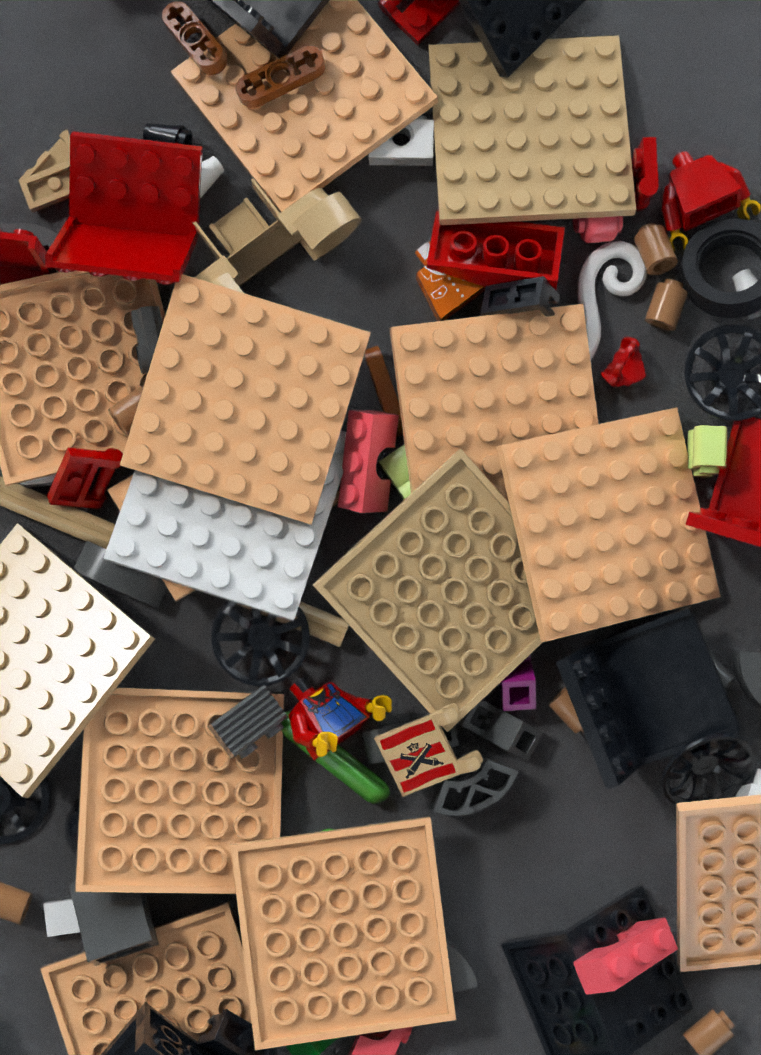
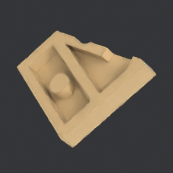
(49, 178)

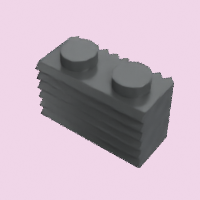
(247, 722)

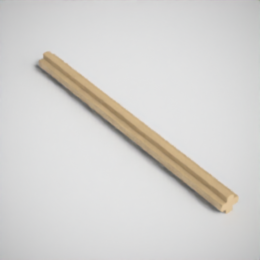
(99, 531)

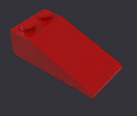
(496, 251)

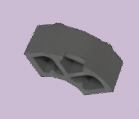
(476, 790)

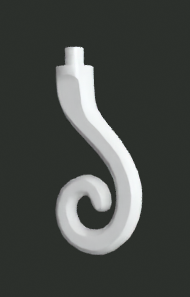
(587, 278)

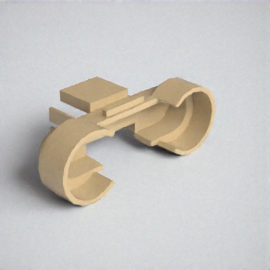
(314, 220)

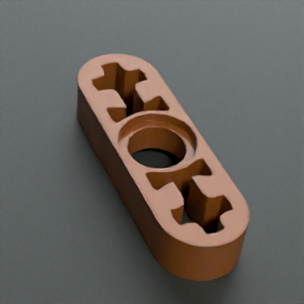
(196, 49)
(285, 63)
(383, 384)

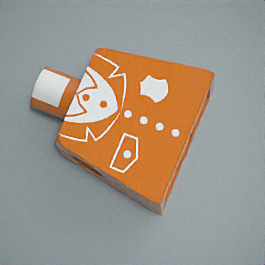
(444, 292)

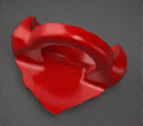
(626, 365)

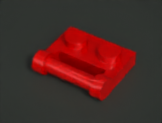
(419, 17)
(645, 172)
(77, 473)

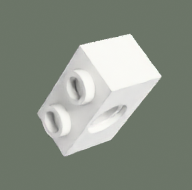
(415, 153)

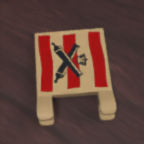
(421, 753)

